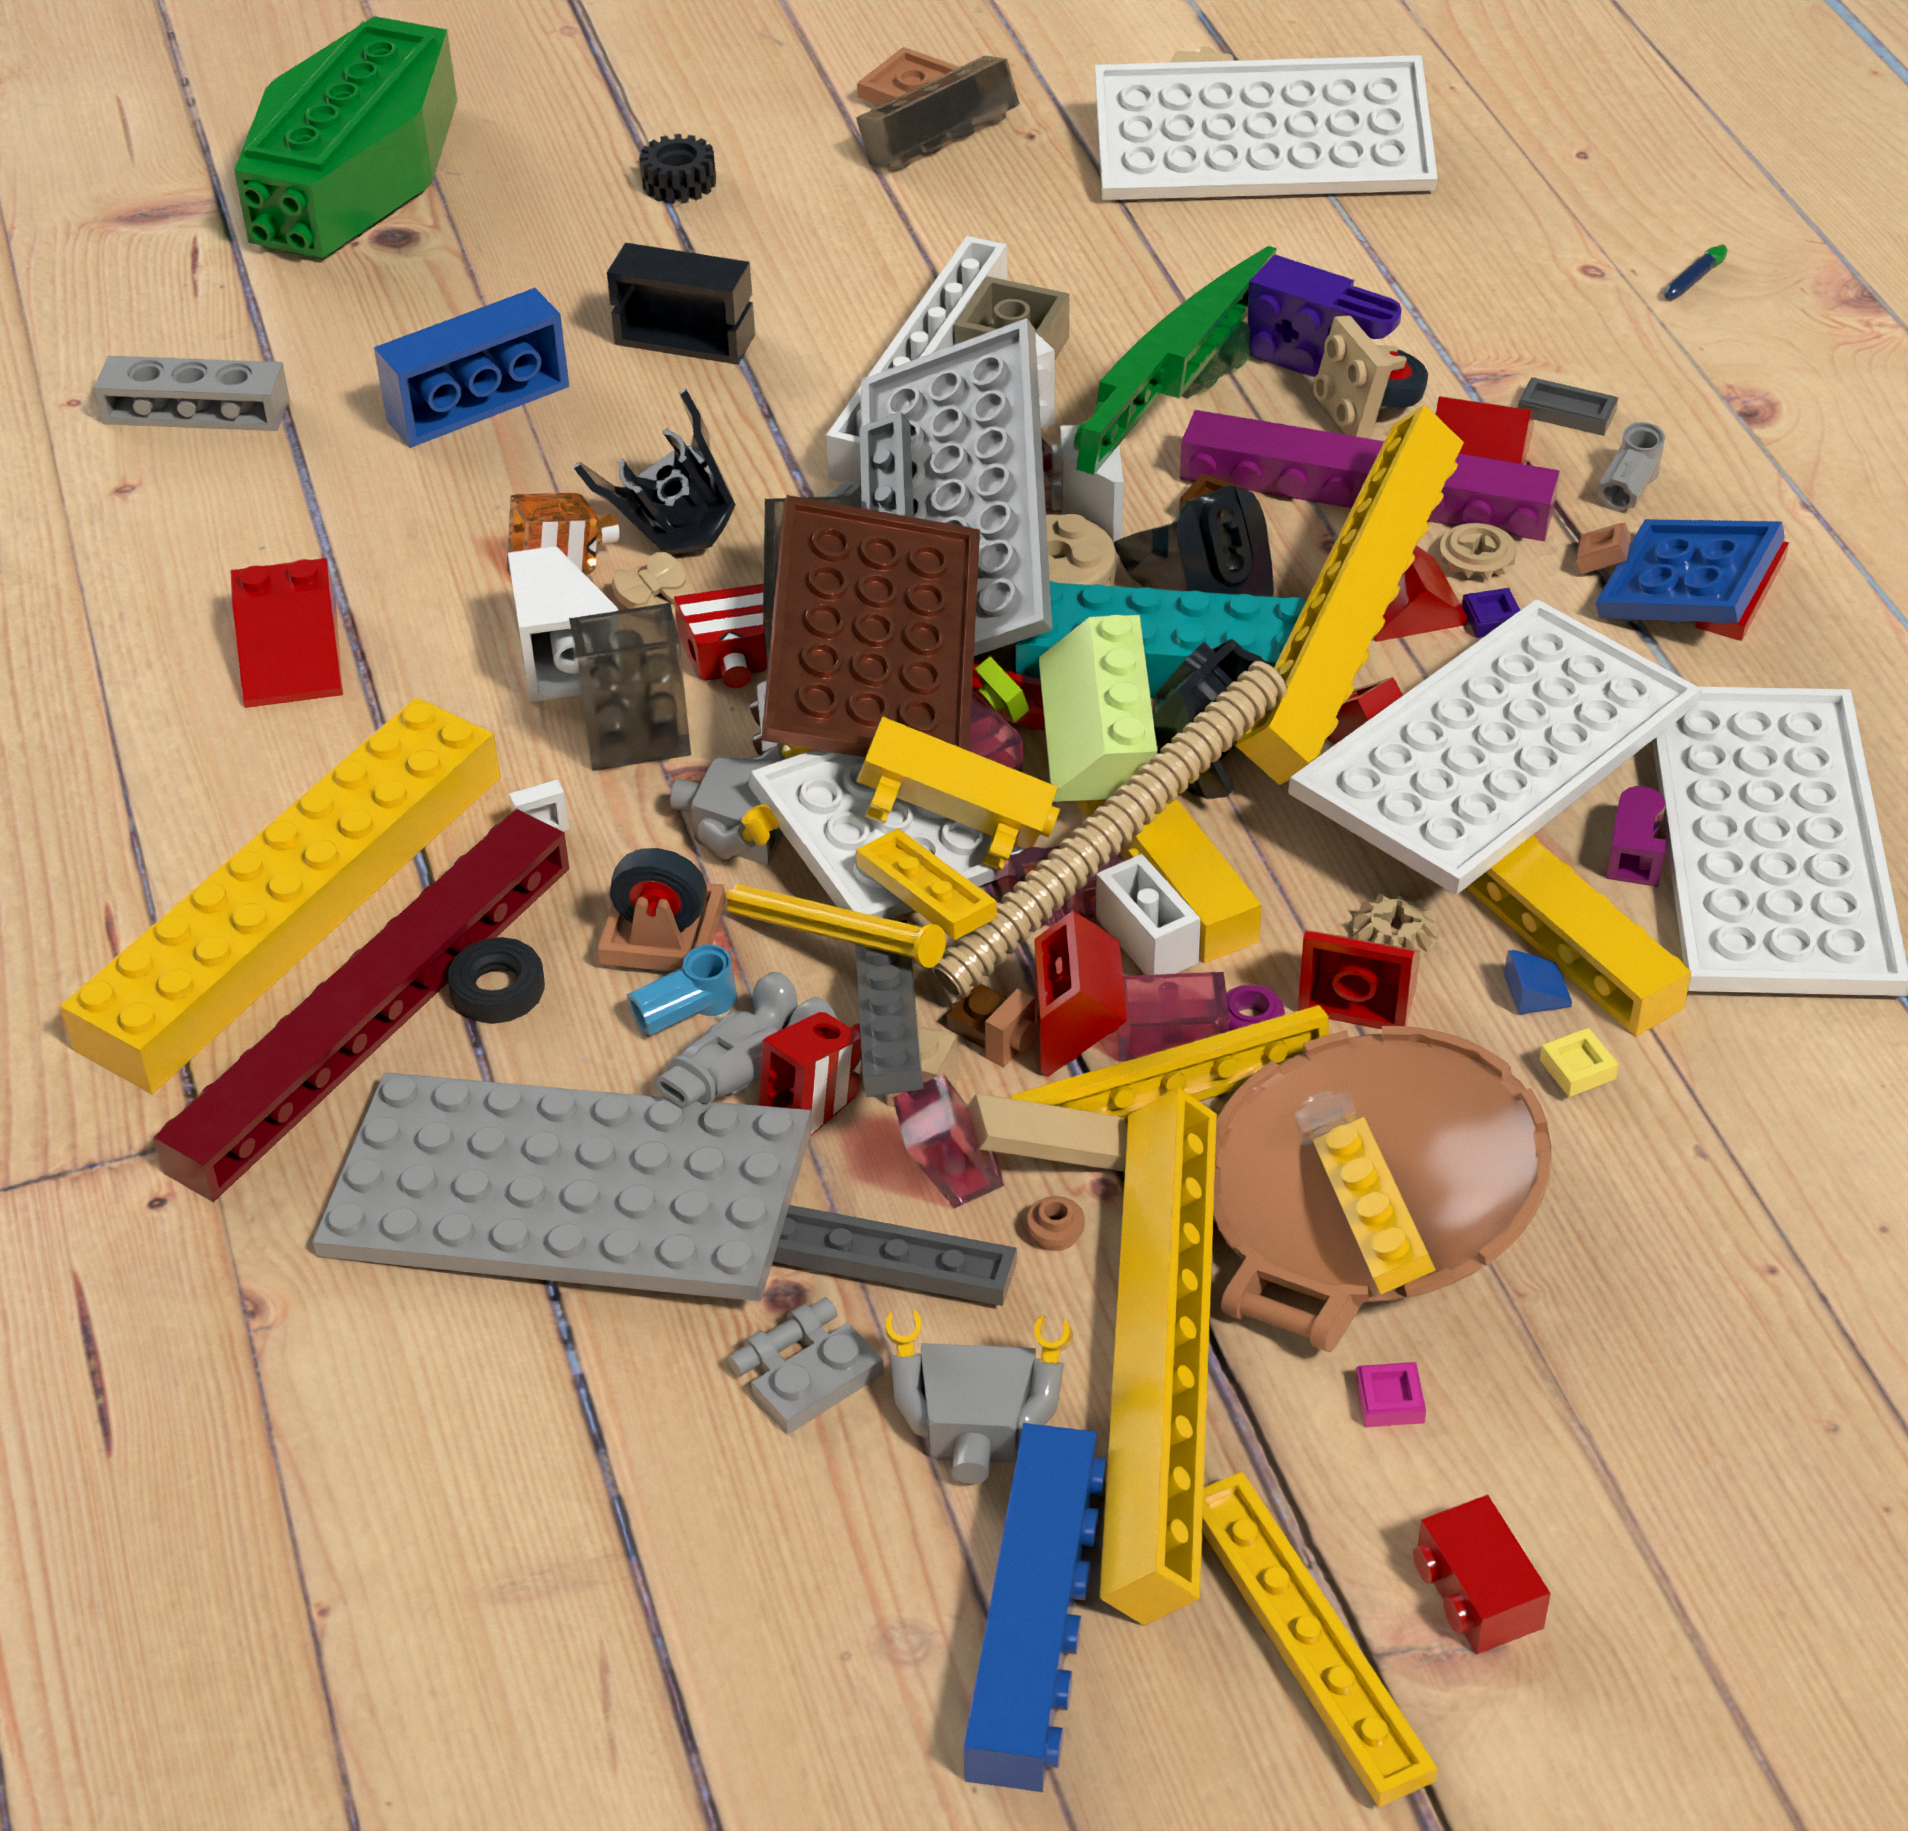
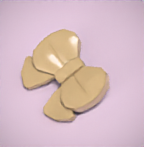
(662, 576)

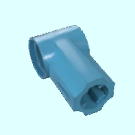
(700, 986)

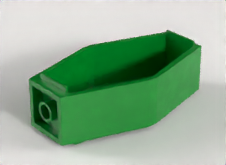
(346, 137)

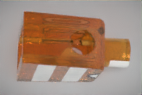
(562, 522)

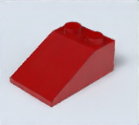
(286, 632)

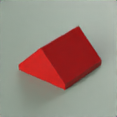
(1423, 602)

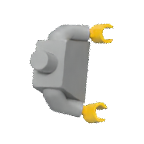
(727, 811)
(975, 1396)

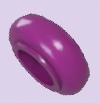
(1255, 998)

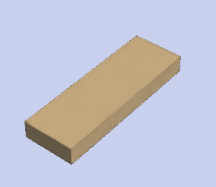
(1049, 1132)

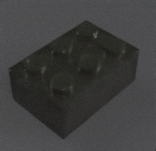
(631, 686)

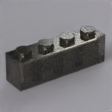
(938, 112)

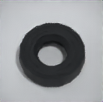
(499, 1004)

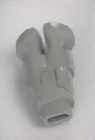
(732, 1049)

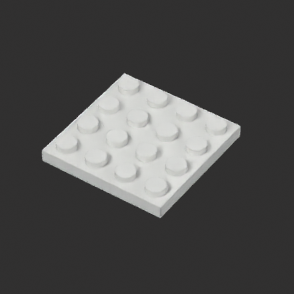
(825, 822)

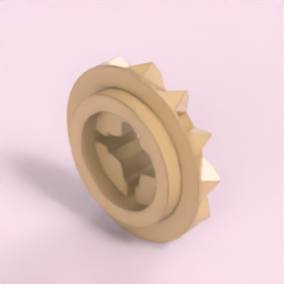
(1462, 541)
(1418, 926)

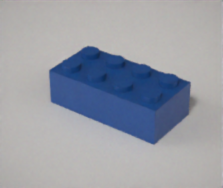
(472, 367)

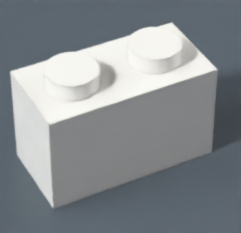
(1147, 917)

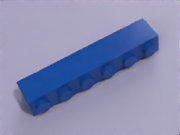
(1031, 1609)

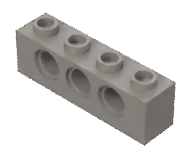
(192, 393)

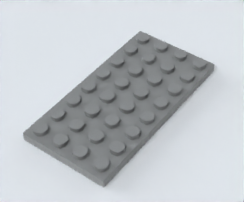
(980, 466)
(567, 1186)

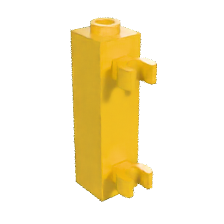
(957, 786)

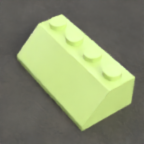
(1097, 708)

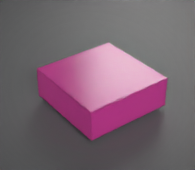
(1390, 1394)

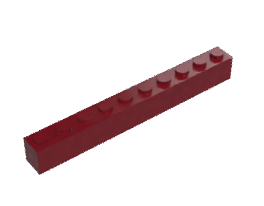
(358, 1007)

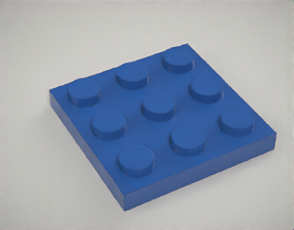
(1691, 570)

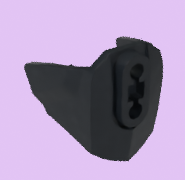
(679, 499)
(1203, 549)
(1187, 694)

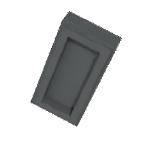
(1569, 406)

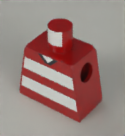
(723, 633)
(812, 1067)

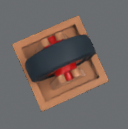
(658, 911)

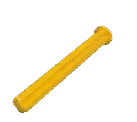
(921, 943)

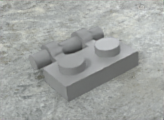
(815, 1377)

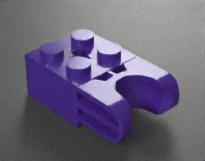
(1295, 308)

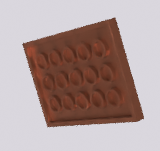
(870, 626)

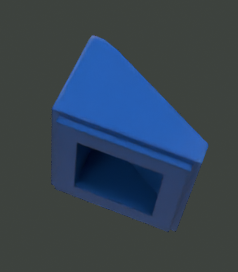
(1535, 983)

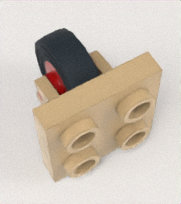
(1365, 377)

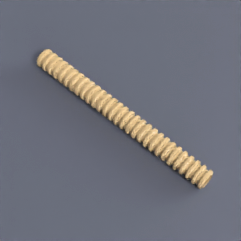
(1111, 828)

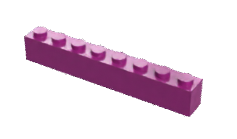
(1335, 466)

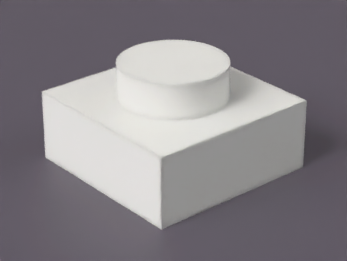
(544, 803)

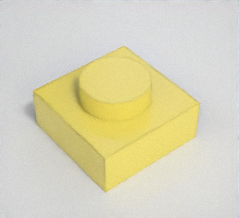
(1578, 1062)

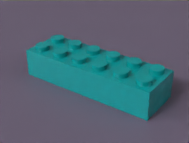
(1170, 623)

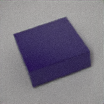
(1489, 609)

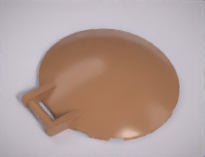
(1454, 1135)

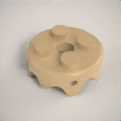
(1086, 551)

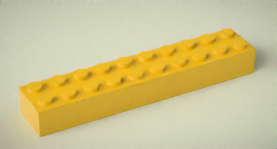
(280, 895)

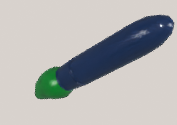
(1712, 258)

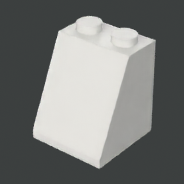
(547, 594)

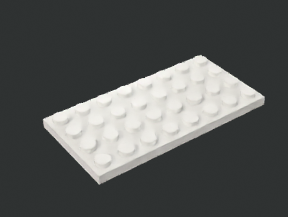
(1264, 127)
(1494, 745)
(1777, 846)

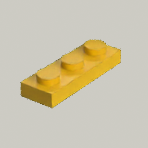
(926, 883)

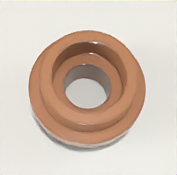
(1055, 1222)

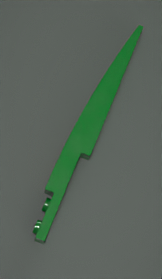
(1165, 360)

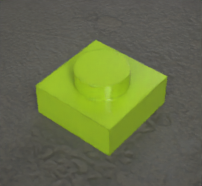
(1000, 690)

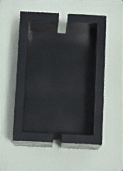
(681, 303)

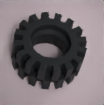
(678, 168)

